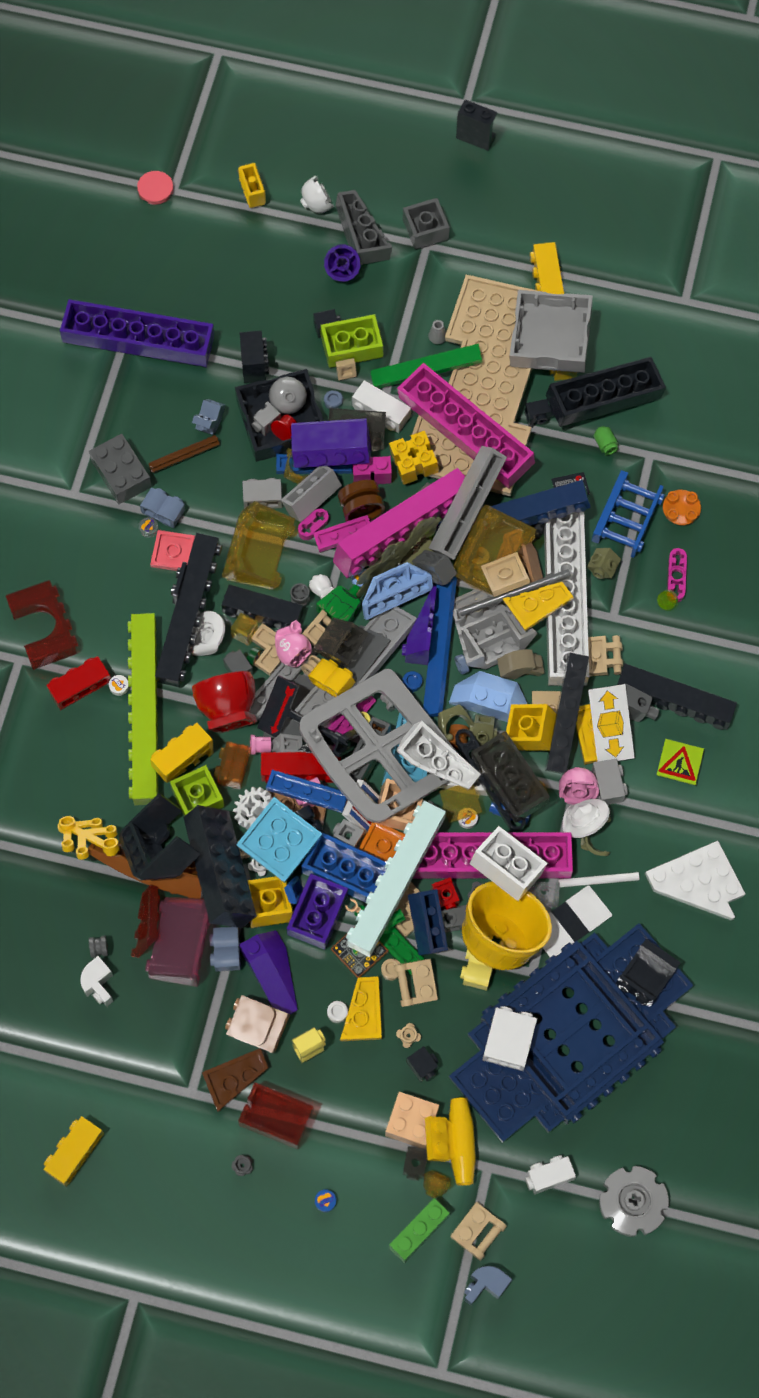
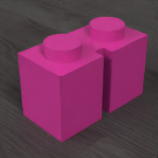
(379, 465)

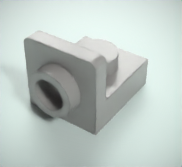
(286, 743)

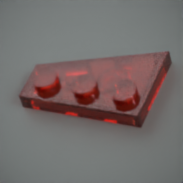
(147, 929)

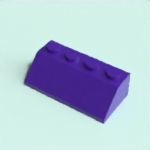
(331, 443)

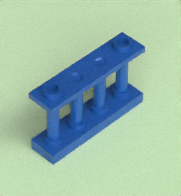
(609, 515)

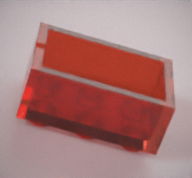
(276, 1115)

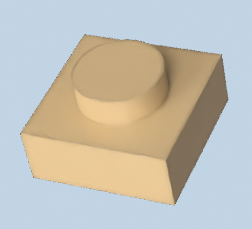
(346, 369)

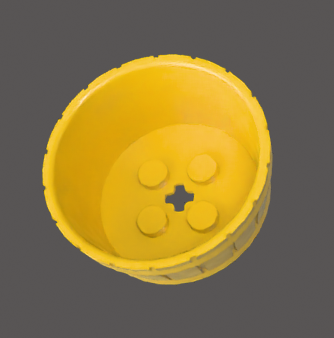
(520, 925)

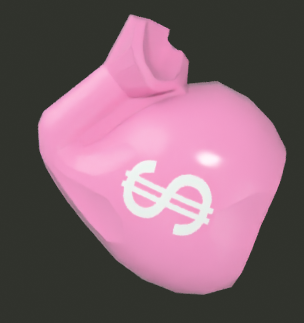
(291, 645)

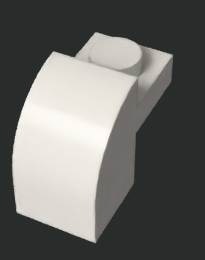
(93, 978)

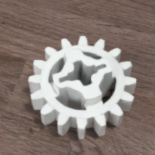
(251, 806)

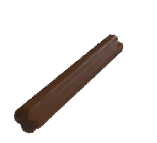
(183, 454)

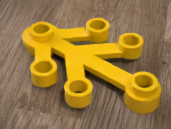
(68, 825)

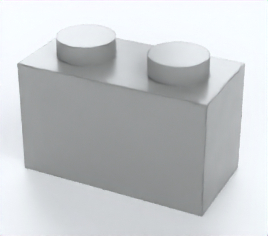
(263, 491)
(609, 781)

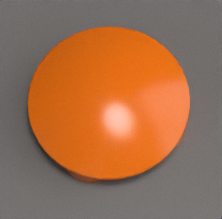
(681, 507)

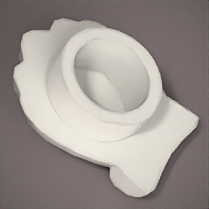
(320, 585)

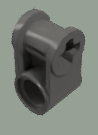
(455, 916)

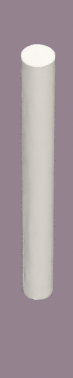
(598, 879)

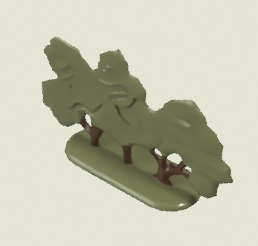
(400, 552)

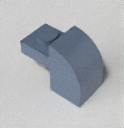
(209, 416)
(487, 1278)

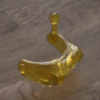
(289, 474)

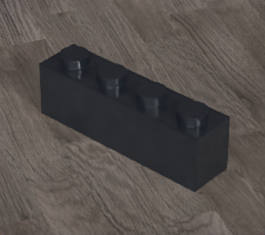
(261, 607)

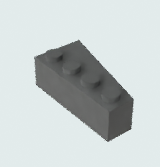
(361, 229)

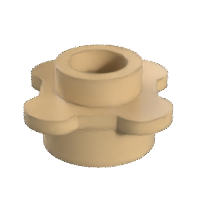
(408, 1029)

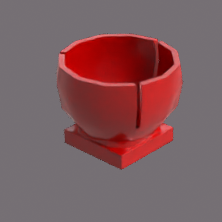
(226, 700)

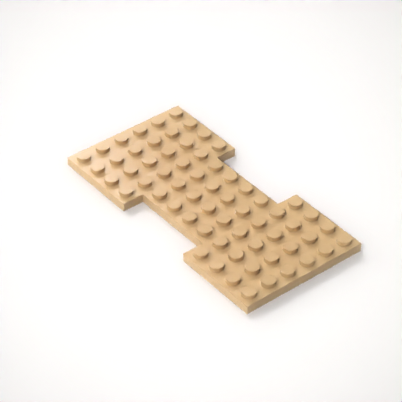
(484, 317)

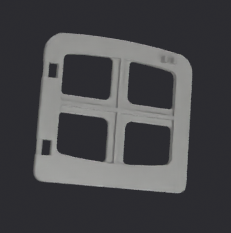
(375, 747)

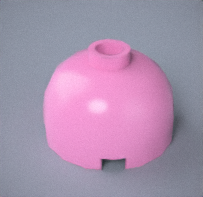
(578, 785)

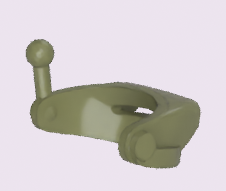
(444, 716)
(587, 845)

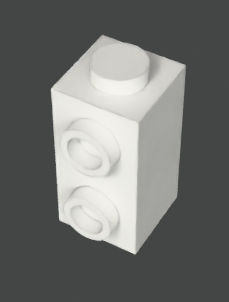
(548, 1176)

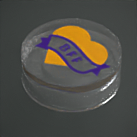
(148, 527)

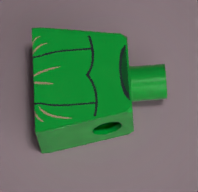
(340, 603)

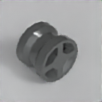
(98, 946)

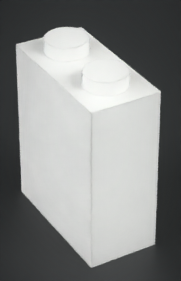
(509, 1038)

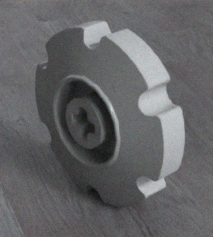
(625, 1216)

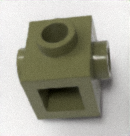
(603, 563)
(483, 728)

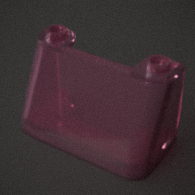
(180, 941)

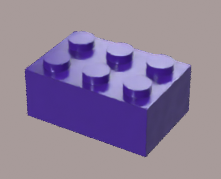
(317, 911)

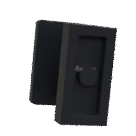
(475, 125)
(647, 973)

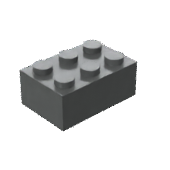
(120, 469)

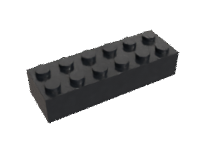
(605, 391)
(219, 867)

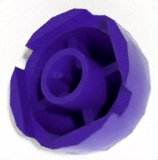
(342, 262)

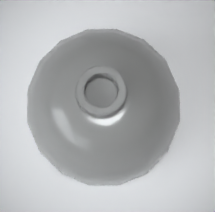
(287, 395)

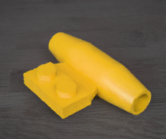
(453, 1140)

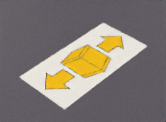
(611, 723)

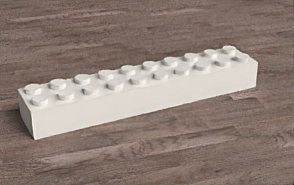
(568, 625)

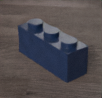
(427, 922)

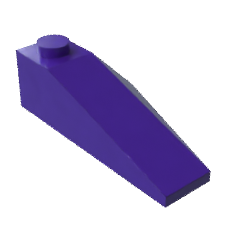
(271, 968)

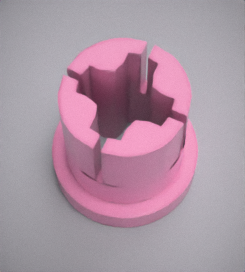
(259, 744)

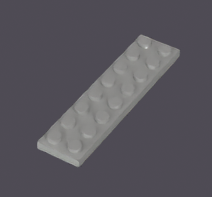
(392, 624)

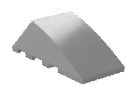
(488, 631)

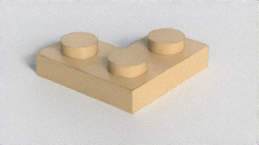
(268, 660)

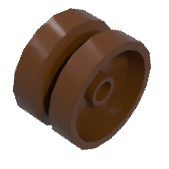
(361, 499)

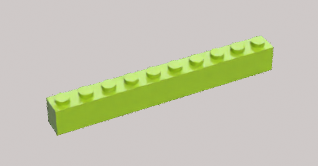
(144, 707)

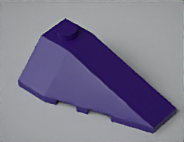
(419, 638)

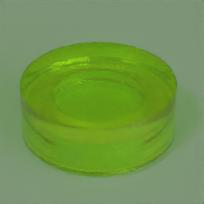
(667, 599)

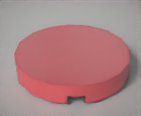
(155, 187)

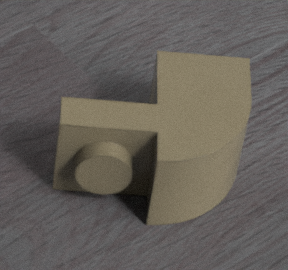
(519, 663)

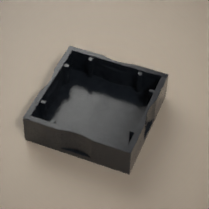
(253, 397)

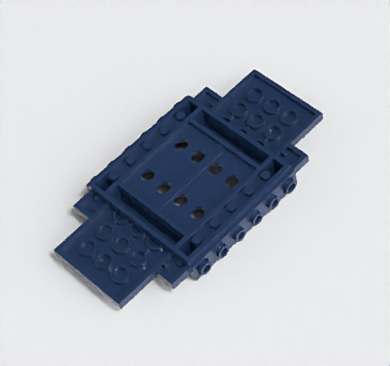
(548, 1085)

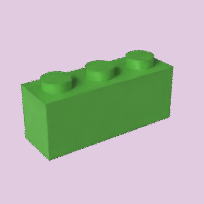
(419, 1230)

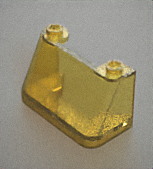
(490, 539)
(257, 546)

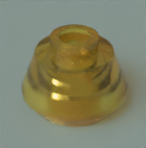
(436, 1184)

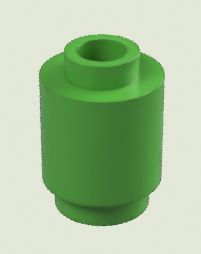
(606, 440)

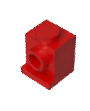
(446, 886)

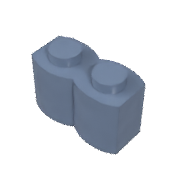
(162, 507)
(226, 949)

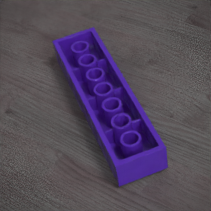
(137, 333)

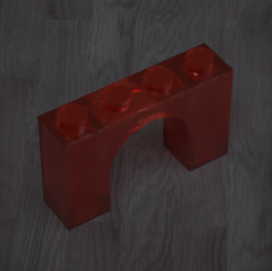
(43, 599)

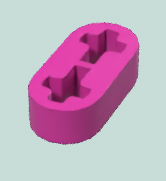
(309, 522)

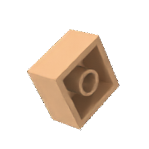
(400, 819)
(408, 1120)

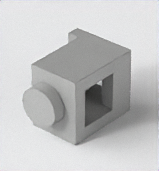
(264, 418)
(345, 827)

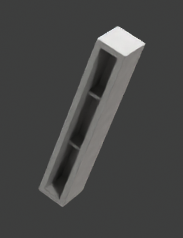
(468, 502)

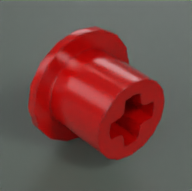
(282, 427)

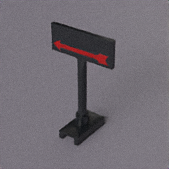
(279, 708)

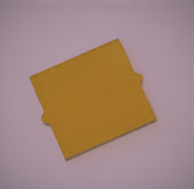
(460, 802)

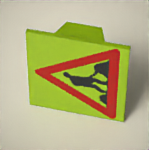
(680, 762)

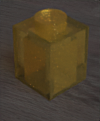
(244, 628)

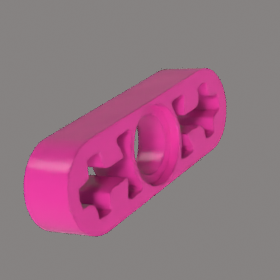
(671, 582)

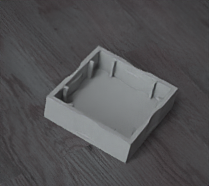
(551, 331)

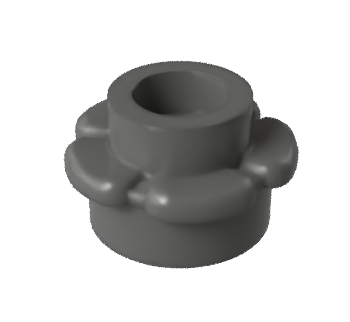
(241, 1159)

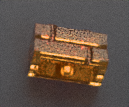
(232, 765)

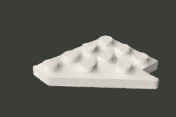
(699, 880)

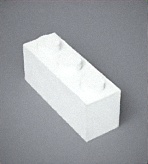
(373, 399)

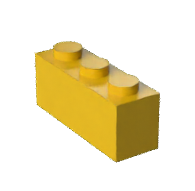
(73, 1151)

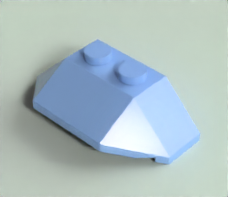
(395, 588)
(487, 695)

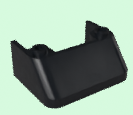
(143, 840)

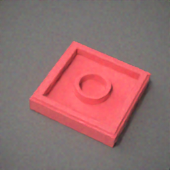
(171, 550)

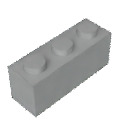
(311, 492)

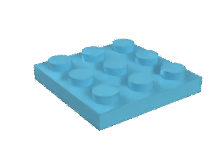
(279, 839)

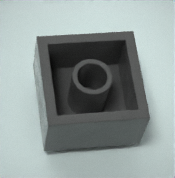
(425, 223)

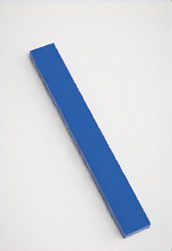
(439, 648)

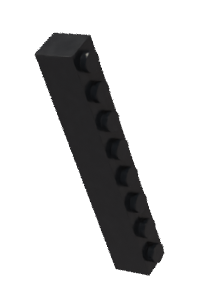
(188, 609)

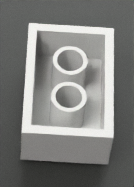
(508, 863)

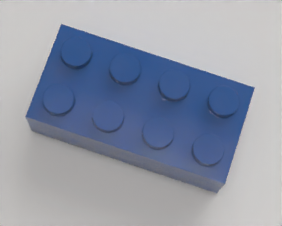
(344, 866)

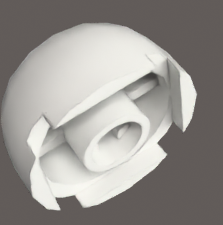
(315, 196)

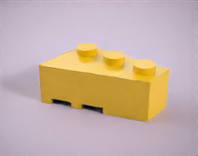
(182, 752)

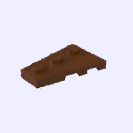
(233, 1076)

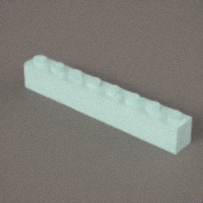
(396, 878)

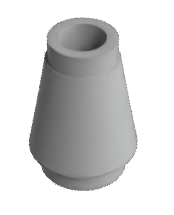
(437, 332)

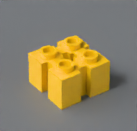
(414, 457)

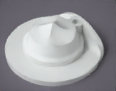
(209, 634)
(585, 817)

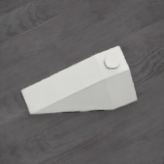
(431, 753)

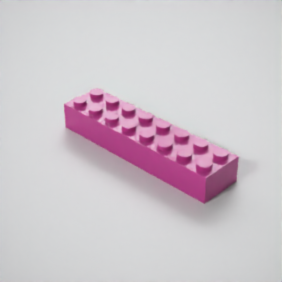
(463, 422)
(396, 525)
(452, 852)

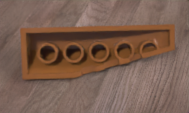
(185, 884)

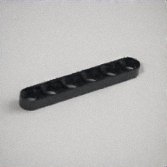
(465, 748)

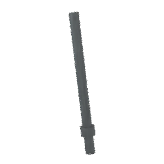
(549, 579)

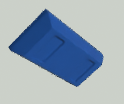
(294, 890)

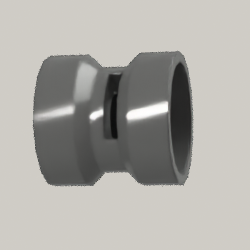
(300, 591)

